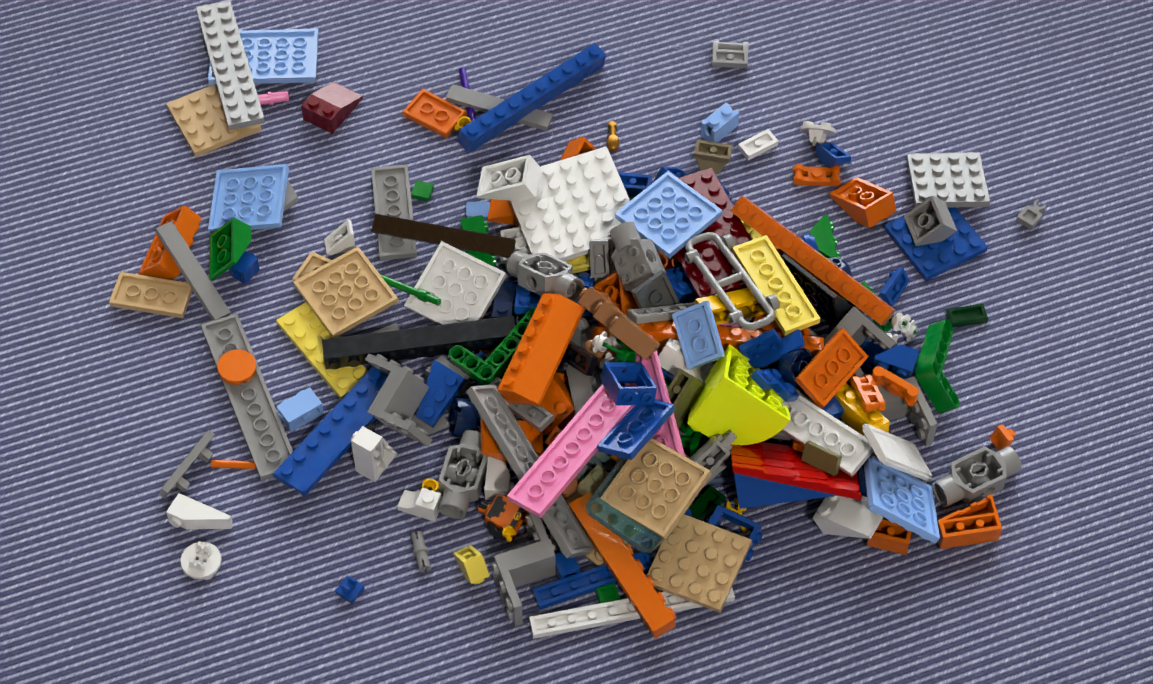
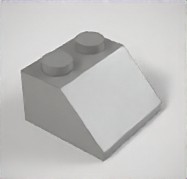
(930, 222)

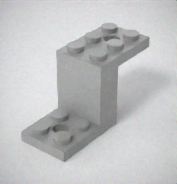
(860, 328)
(399, 398)
(919, 414)
(523, 567)

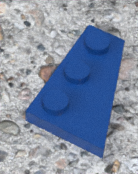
(443, 388)

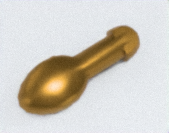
(612, 141)

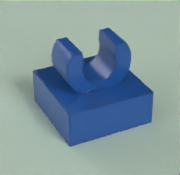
(350, 589)

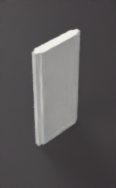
(897, 452)

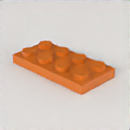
(831, 368)

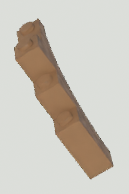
(617, 322)

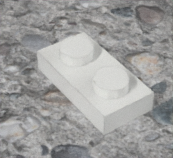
(758, 144)

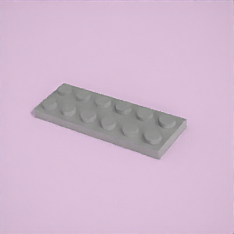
(393, 199)

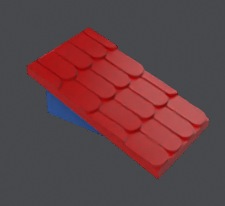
(777, 475)

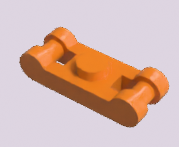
(816, 176)
(895, 385)
(867, 392)

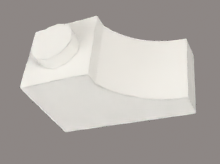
(420, 503)

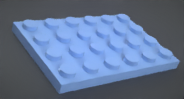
(279, 55)

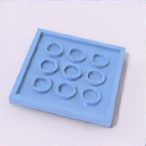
(250, 196)
(669, 213)
(901, 499)

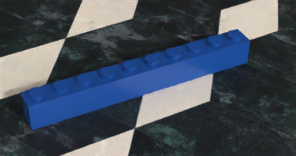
(531, 98)

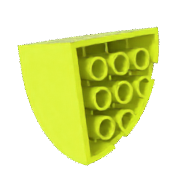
(737, 403)

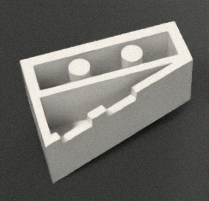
(371, 453)

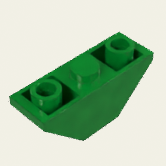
(824, 238)

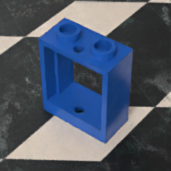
(635, 373)
(722, 513)

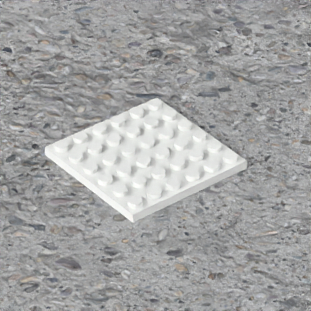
(572, 205)

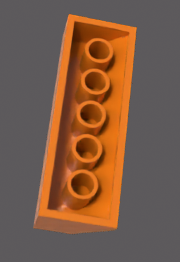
(540, 350)

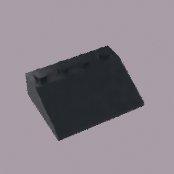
(825, 301)

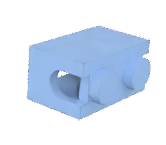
(719, 123)
(300, 409)

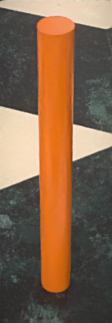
(232, 464)

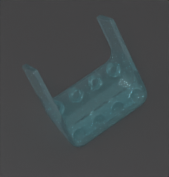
(618, 523)

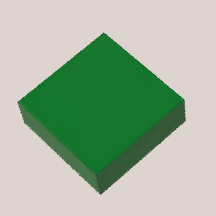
(422, 191)
(607, 593)

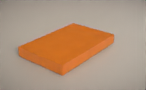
(434, 113)

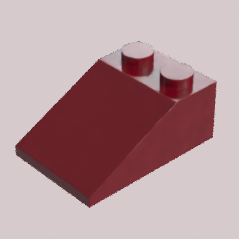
(329, 106)

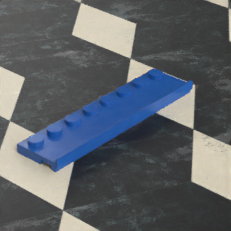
(331, 436)

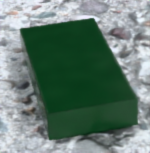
(967, 315)
(706, 503)

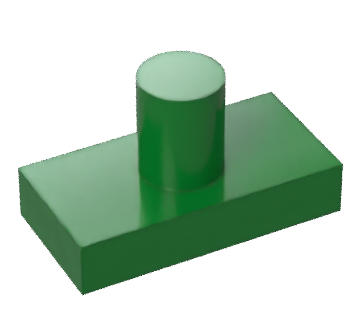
(694, 443)

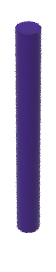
(464, 81)

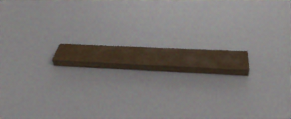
(435, 234)

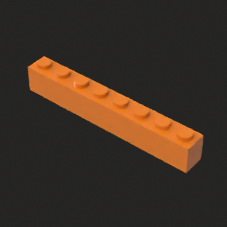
(626, 571)

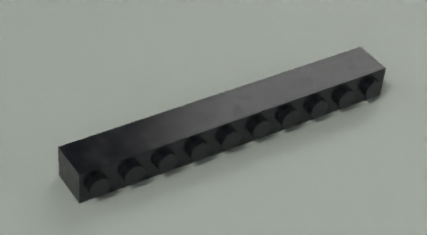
(416, 342)

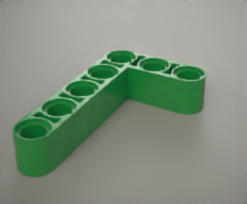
(931, 364)
(490, 366)

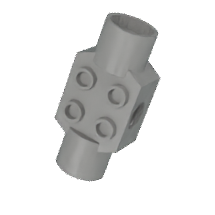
(634, 257)
(544, 274)
(462, 475)
(976, 476)

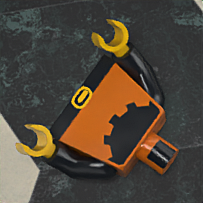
(502, 517)

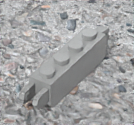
(714, 451)

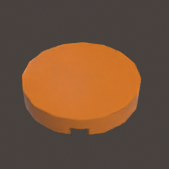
(236, 367)

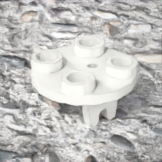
(817, 133)
(198, 568)

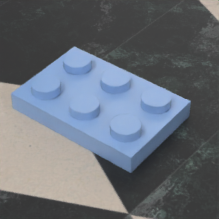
(698, 335)

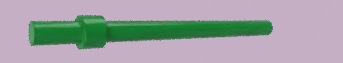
(421, 295)

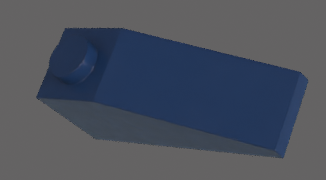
(505, 300)

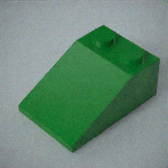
(227, 246)

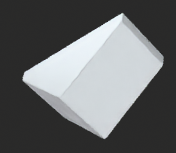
(341, 239)

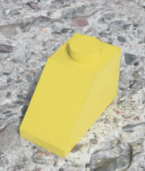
(472, 564)

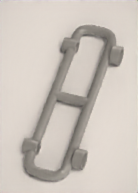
(725, 244)

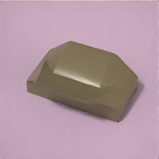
(712, 155)

